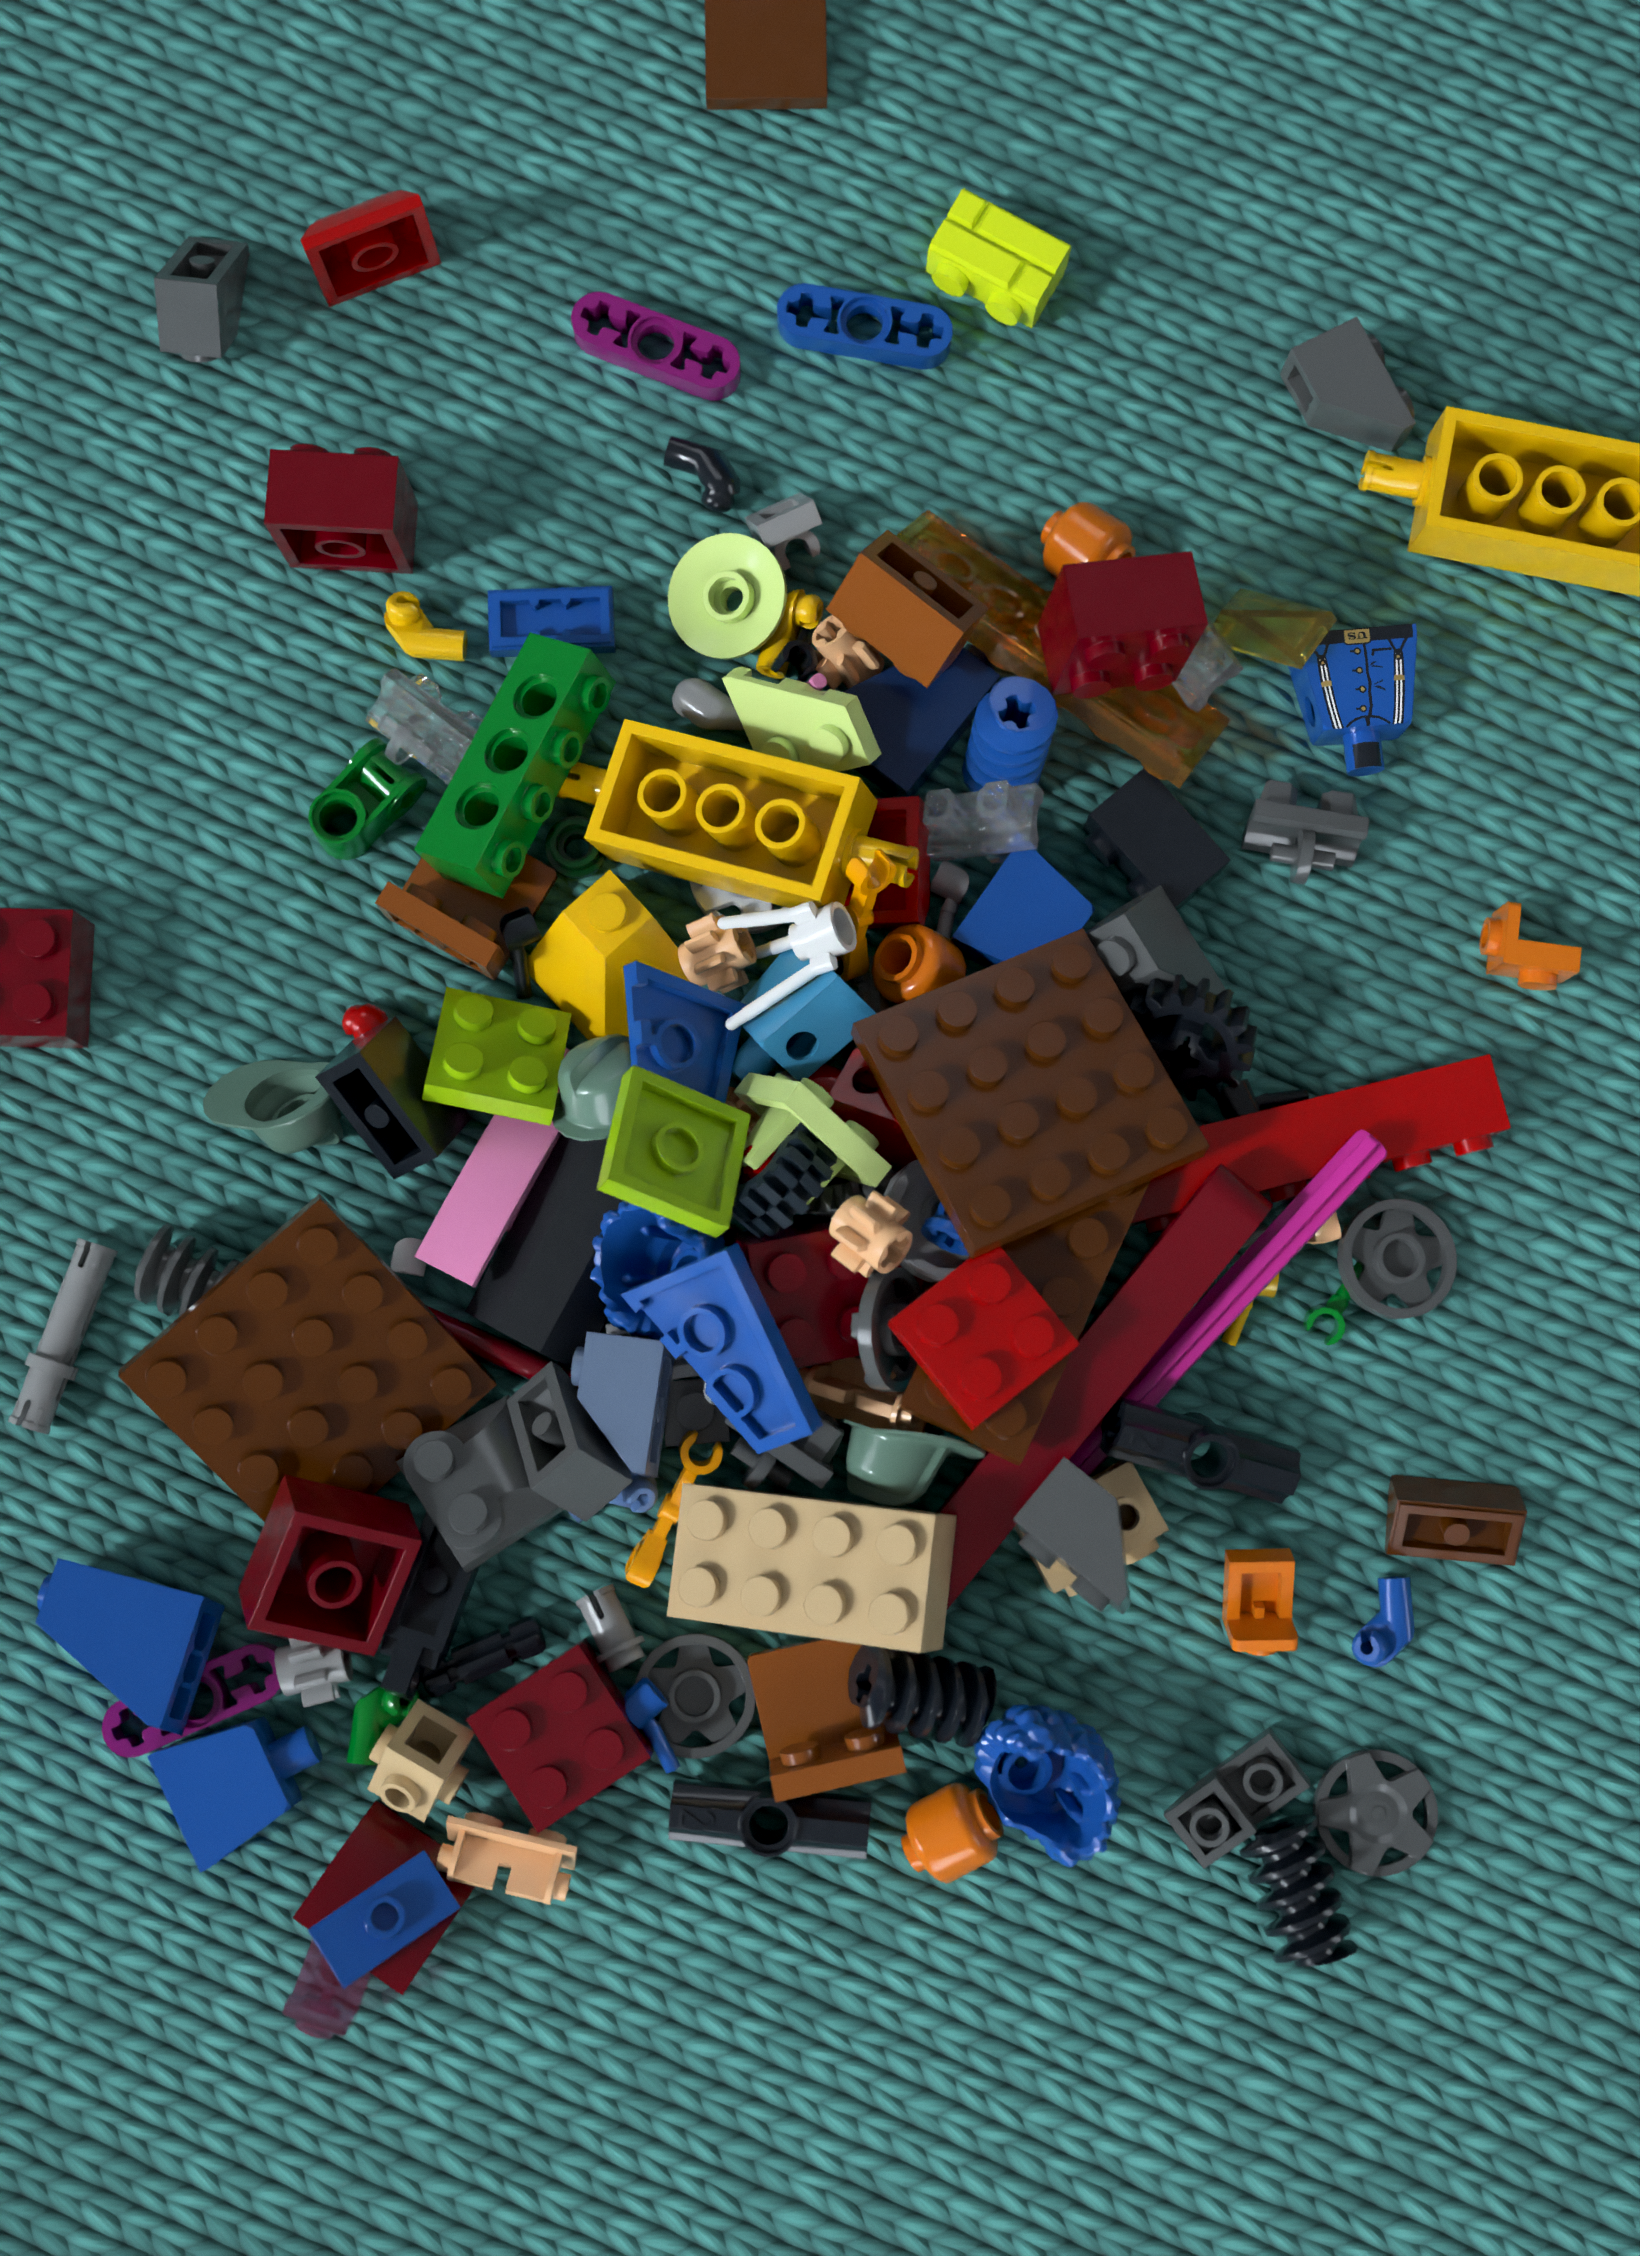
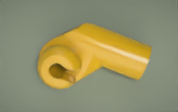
(799, 611)

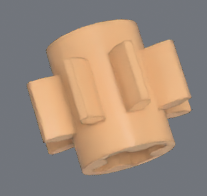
(844, 656)
(716, 955)
(870, 1234)

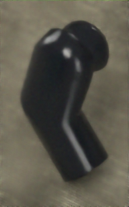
(711, 468)

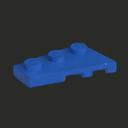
(680, 1030)
(729, 1337)

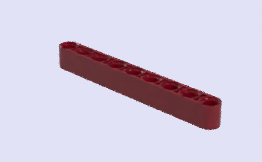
(1106, 1361)

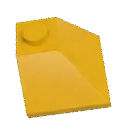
(585, 955)

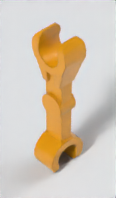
(867, 883)
(648, 1552)

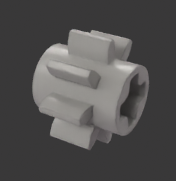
(312, 1671)

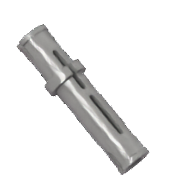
(62, 1337)

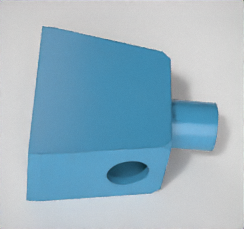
(802, 1027)

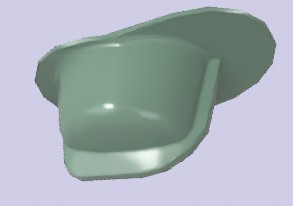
(590, 1087)
(278, 1103)
(898, 1464)

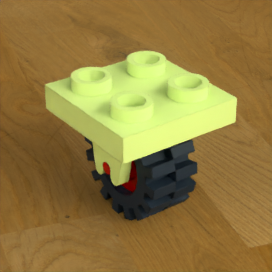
(796, 1152)

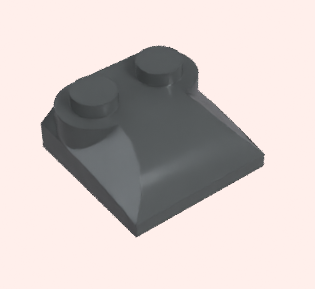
(476, 1485)

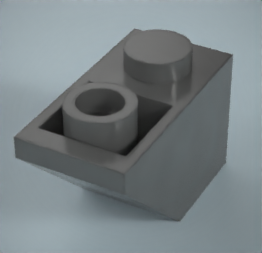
(1346, 388)
(1081, 1529)

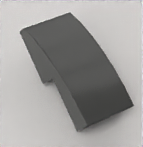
(1236, 1797)

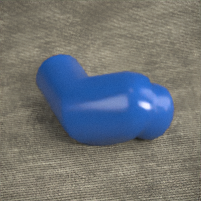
(1390, 1628)

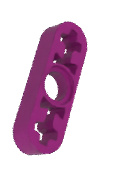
(609, 345)
(246, 1697)

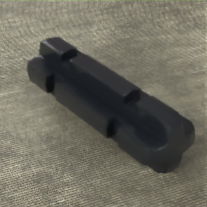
(485, 1656)

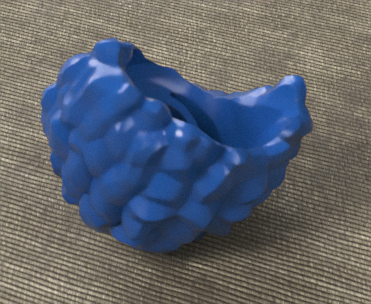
(635, 1249)
(1050, 1780)

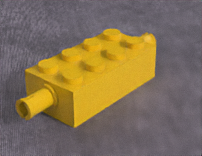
(1521, 499)
(731, 817)

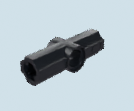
(1232, 1461)
(724, 1816)

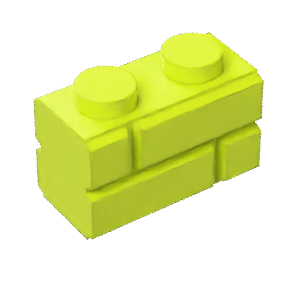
(996, 260)

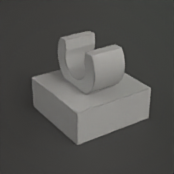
(784, 522)

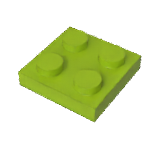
(497, 1056)
(674, 1151)

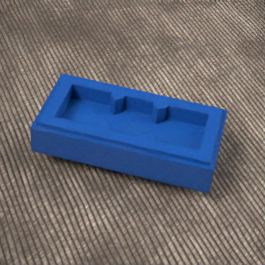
(566, 614)
(383, 1919)

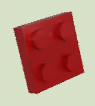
(983, 1335)

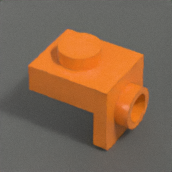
(1532, 962)
(1259, 1600)

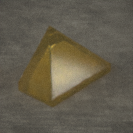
(1273, 627)

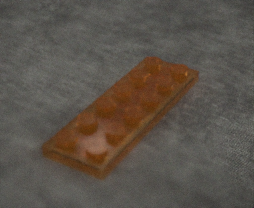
(1146, 724)

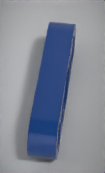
(851, 303)

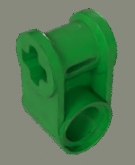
(367, 796)

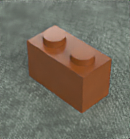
(906, 608)

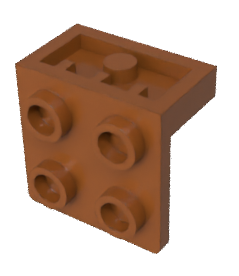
(463, 918)
(812, 1725)

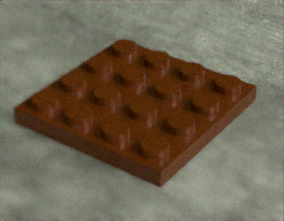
(1028, 1092)
(306, 1366)

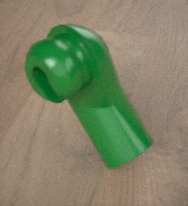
(370, 1719)

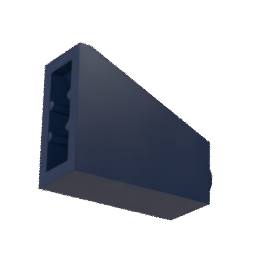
(920, 723)

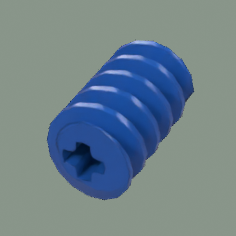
(1010, 734)

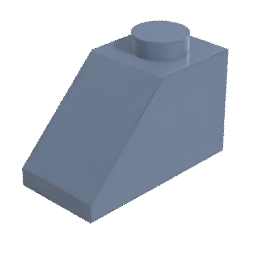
(626, 1393)

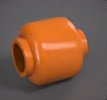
(1084, 535)
(915, 962)
(951, 1832)

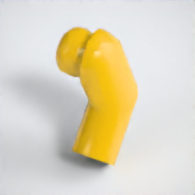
(416, 633)

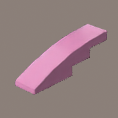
(487, 1196)

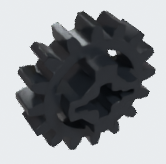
(1218, 1036)

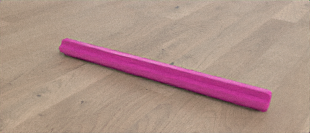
(1246, 1280)

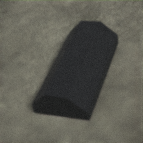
(542, 1272)

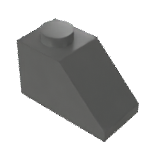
(201, 298)
(1150, 942)
(563, 1446)

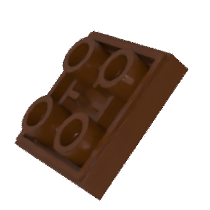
(765, 54)

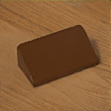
(1454, 1520)

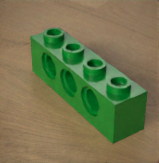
(516, 765)

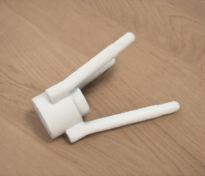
(815, 936)

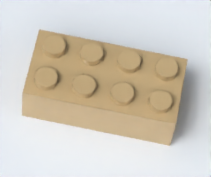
(812, 1567)

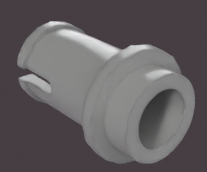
(610, 1629)

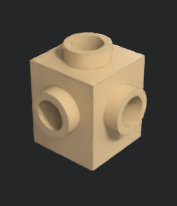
(420, 1761)

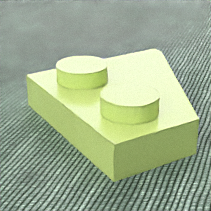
(802, 722)

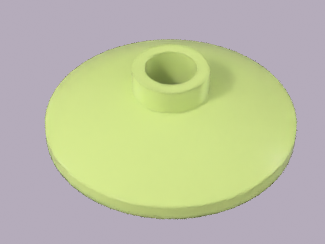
(707, 579)

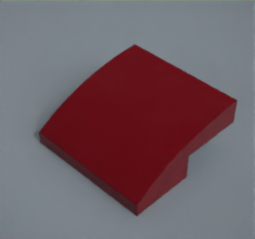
(369, 1854)

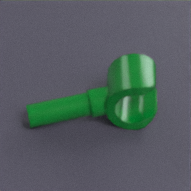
(1335, 1306)

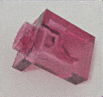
(320, 2001)

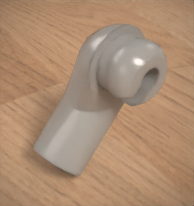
(705, 705)

